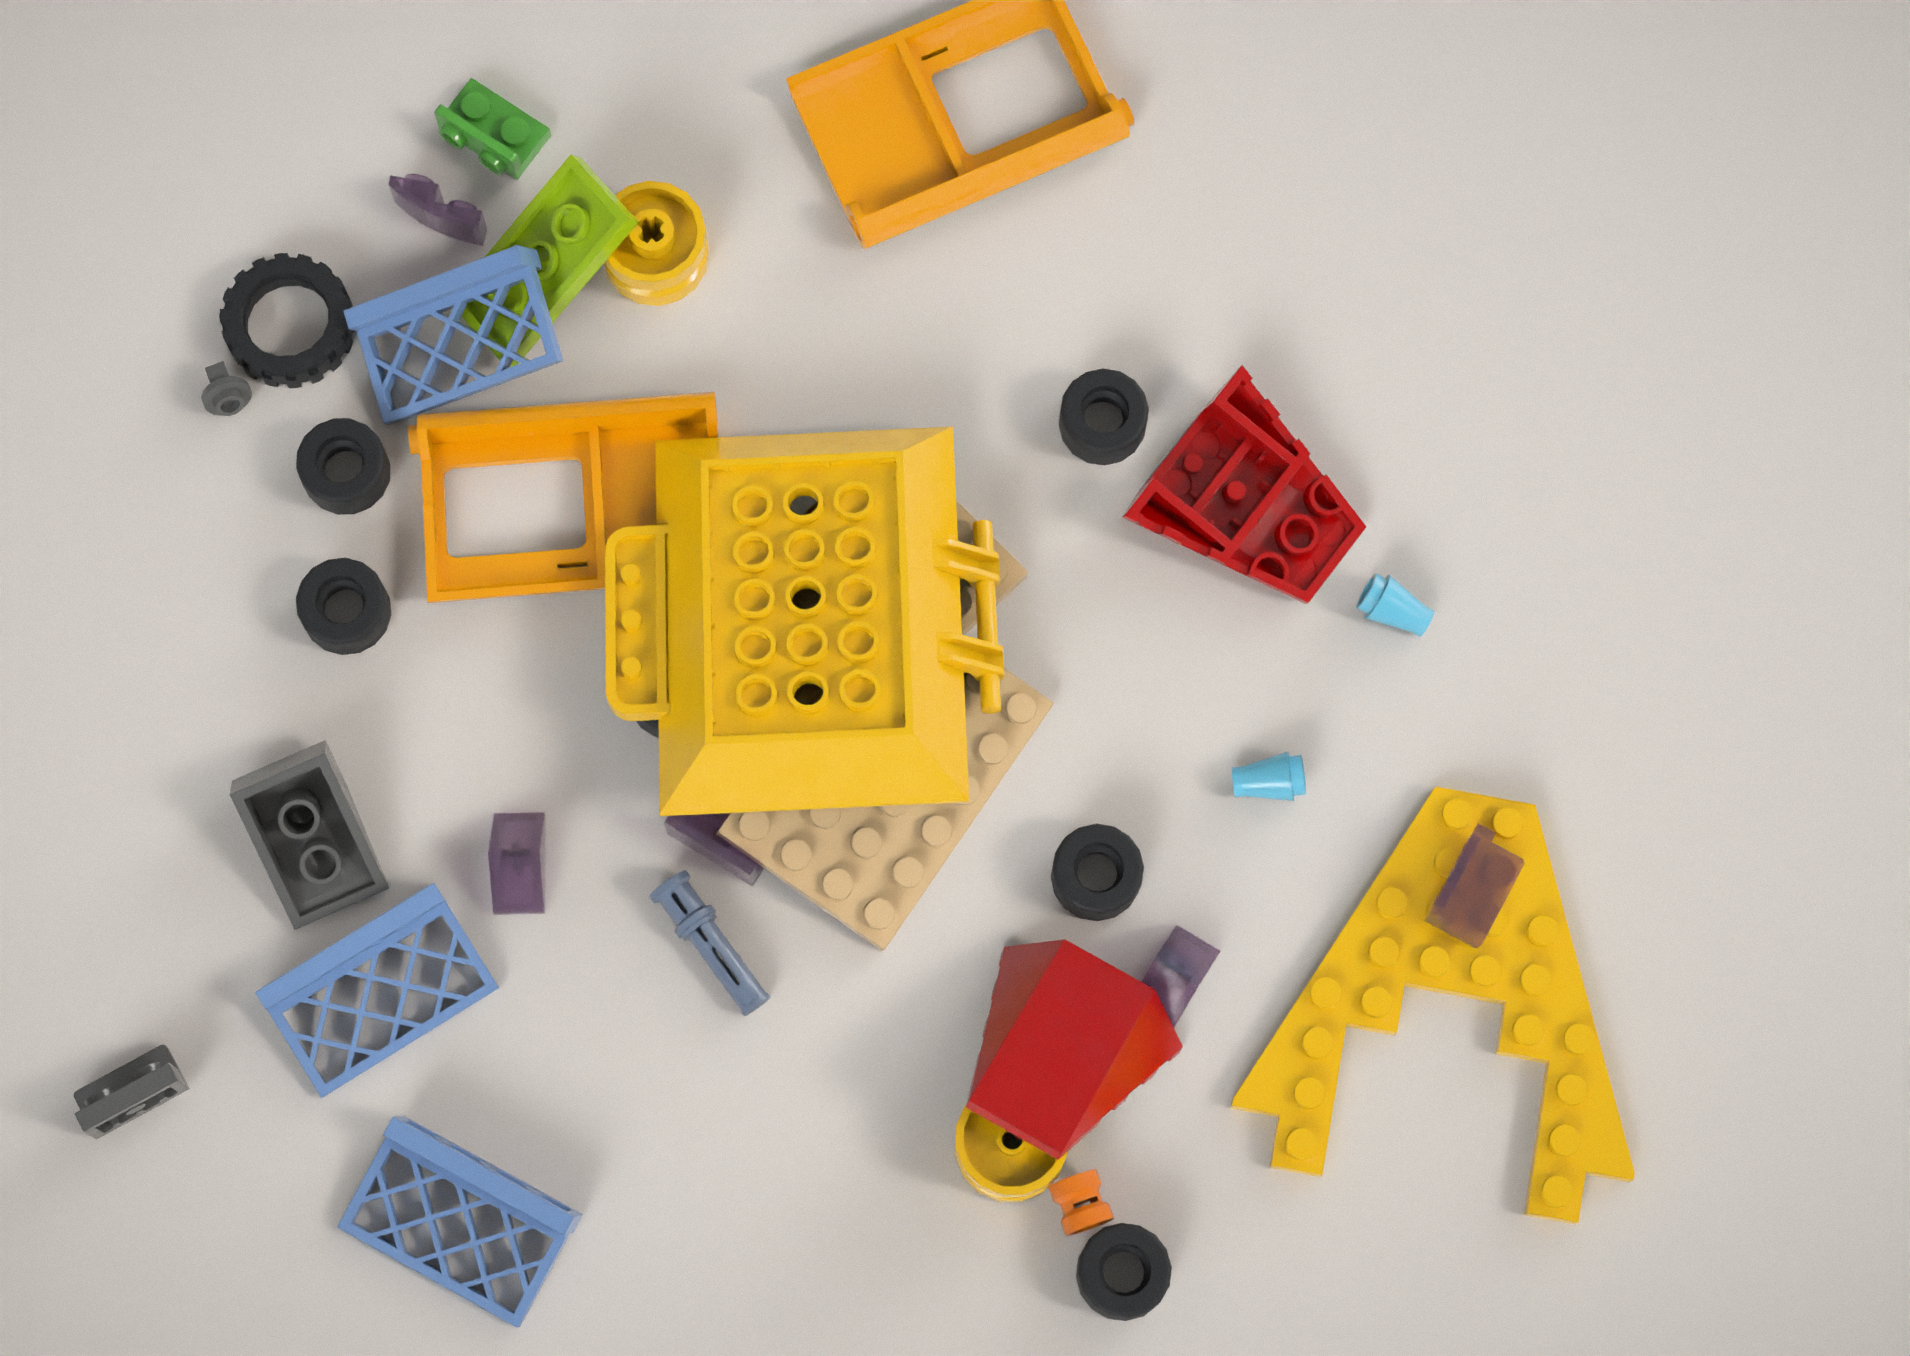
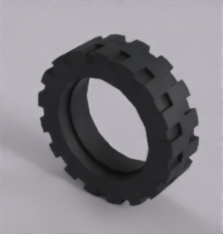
(269, 276)

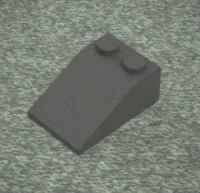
(308, 834)

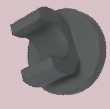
(225, 393)

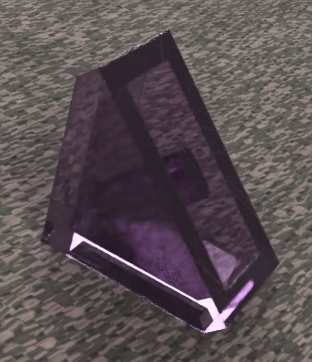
(517, 863)
(1180, 970)

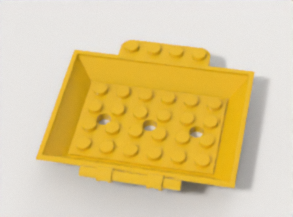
(717, 648)

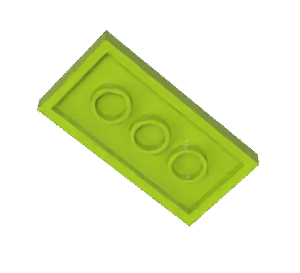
(575, 230)

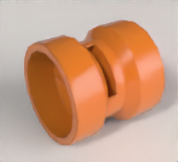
(1077, 1191)

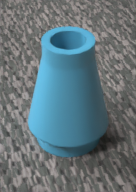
(1393, 605)
(1271, 778)

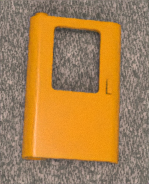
(893, 141)
(618, 474)

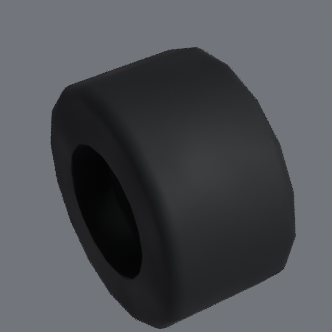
(1109, 387)
(339, 436)
(325, 581)
(1097, 840)
(1150, 1252)

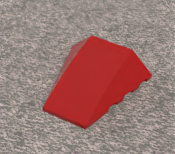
(1249, 496)
(1065, 1044)

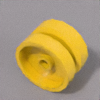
(664, 251)
(1001, 1171)

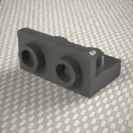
(129, 1092)

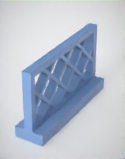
(447, 292)
(353, 952)
(480, 1179)

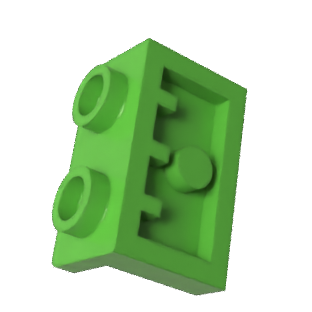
(492, 129)

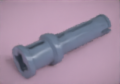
(747, 993)

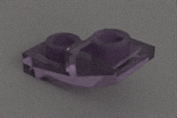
(425, 203)

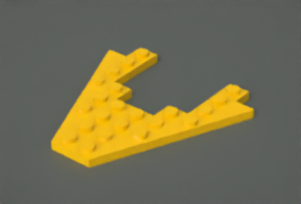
(1521, 964)

